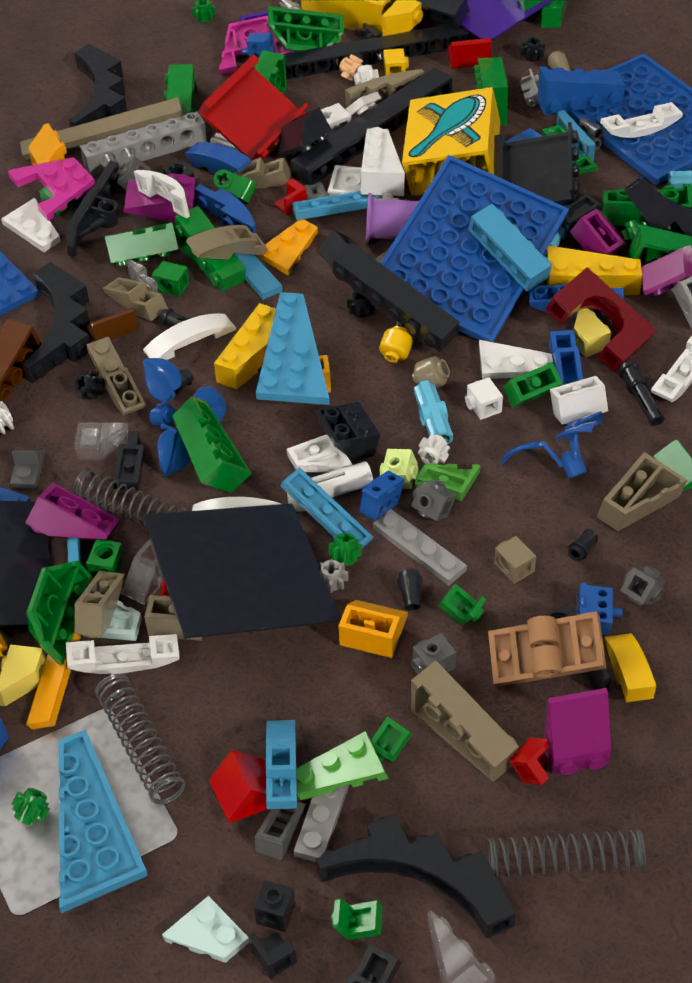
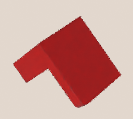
(295, 193)
(530, 760)

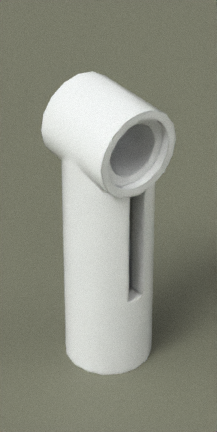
(341, 481)

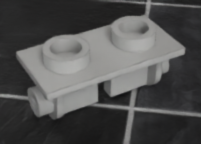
(530, 88)

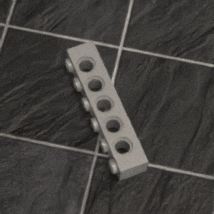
(144, 142)

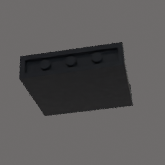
(541, 164)

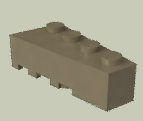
(461, 721)

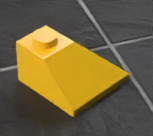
(401, 17)

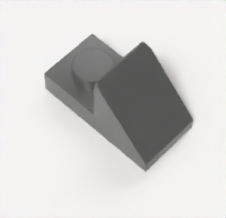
(27, 468)

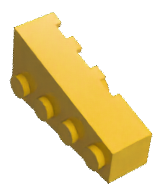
(612, 270)
(246, 349)

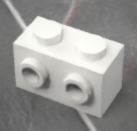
(578, 399)

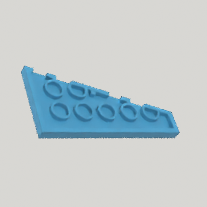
(291, 358)
(93, 836)

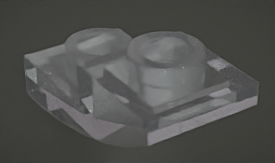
(139, 273)

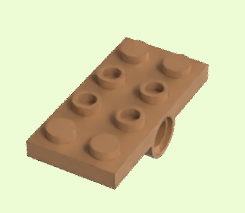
(546, 649)

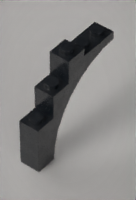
(109, 87)
(658, 209)
(70, 321)
(426, 859)

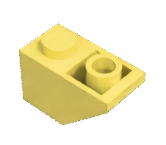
(590, 333)
(20, 672)

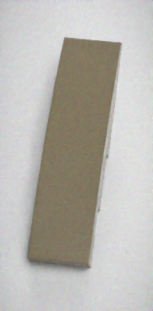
(384, 85)

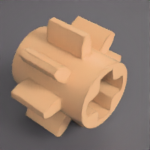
(349, 66)

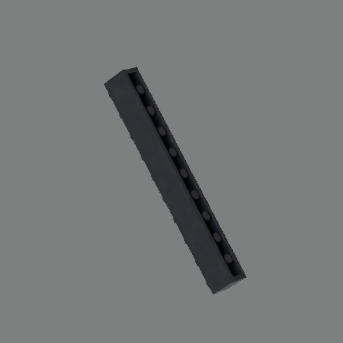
(350, 139)

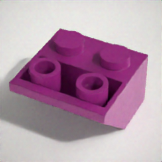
(598, 235)
(667, 271)

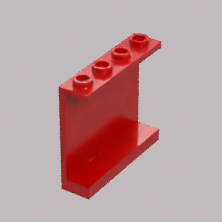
(249, 111)

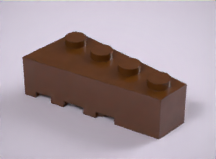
(17, 344)

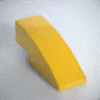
(630, 667)

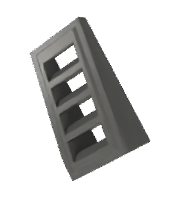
(278, 844)

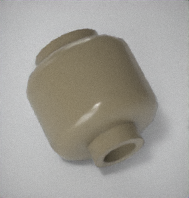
(431, 369)

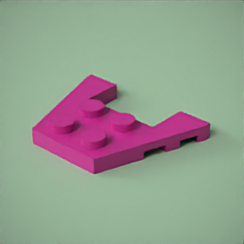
(236, 40)
(62, 178)

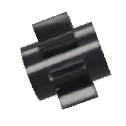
(532, 49)
(359, 305)
(89, 384)

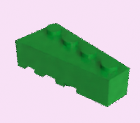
(221, 272)
(210, 446)

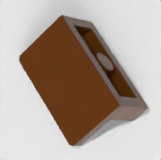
(113, 326)

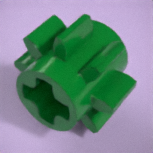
(203, 10)
(632, 228)
(345, 548)
(30, 806)

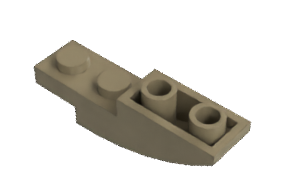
(226, 240)
(116, 377)

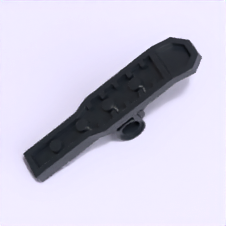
(94, 209)

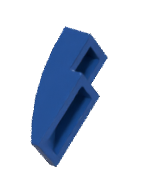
(216, 157)
(565, 356)

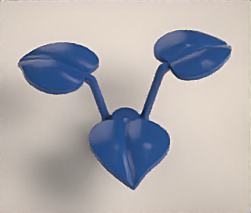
(161, 380)
(572, 459)

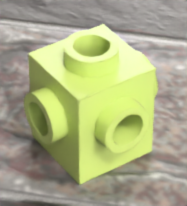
(401, 463)

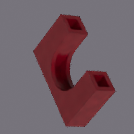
(591, 292)

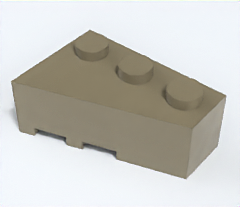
(640, 492)

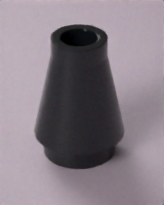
(410, 586)

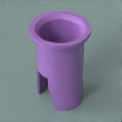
(387, 217)

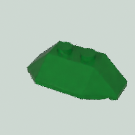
(304, 29)
(53, 606)

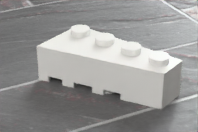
(381, 165)

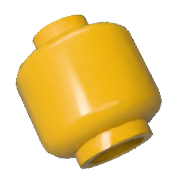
(396, 344)

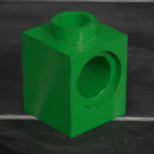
(171, 278)
(105, 557)

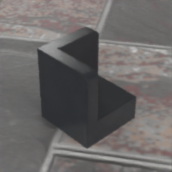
(273, 953)

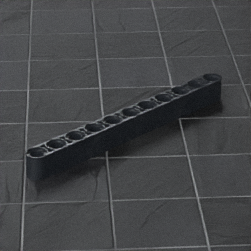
(372, 50)

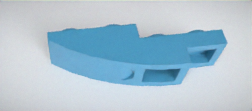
(281, 765)

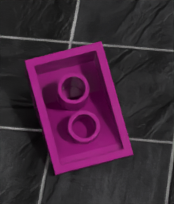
(157, 206)
(68, 515)
(578, 732)

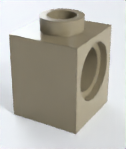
(515, 559)

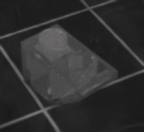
(99, 440)
(143, 575)

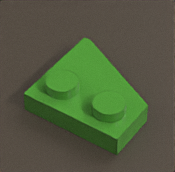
(455, 479)

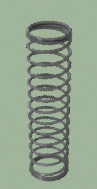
(90, 486)
(161, 782)
(638, 849)

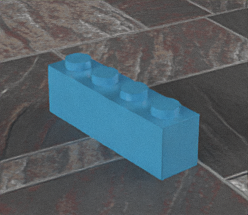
(510, 247)

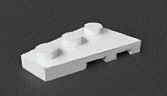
(32, 226)
(509, 361)

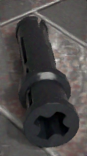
(637, 385)

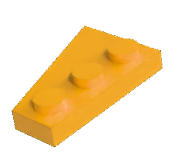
(289, 245)

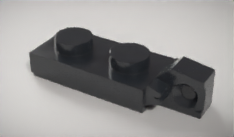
(129, 462)

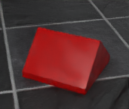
(466, 53)
(240, 785)

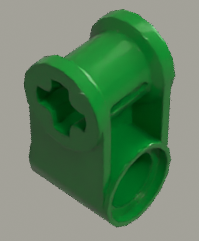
(237, 185)

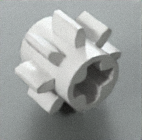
(365, 74)
(433, 449)

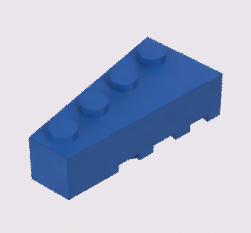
(577, 89)

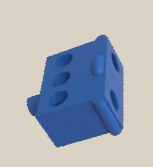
(257, 42)
(381, 495)
(598, 599)

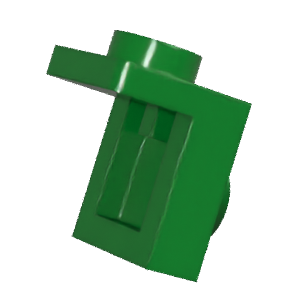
(461, 605)
(390, 740)
(357, 920)

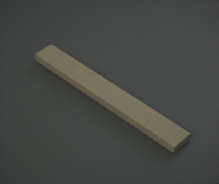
(114, 124)

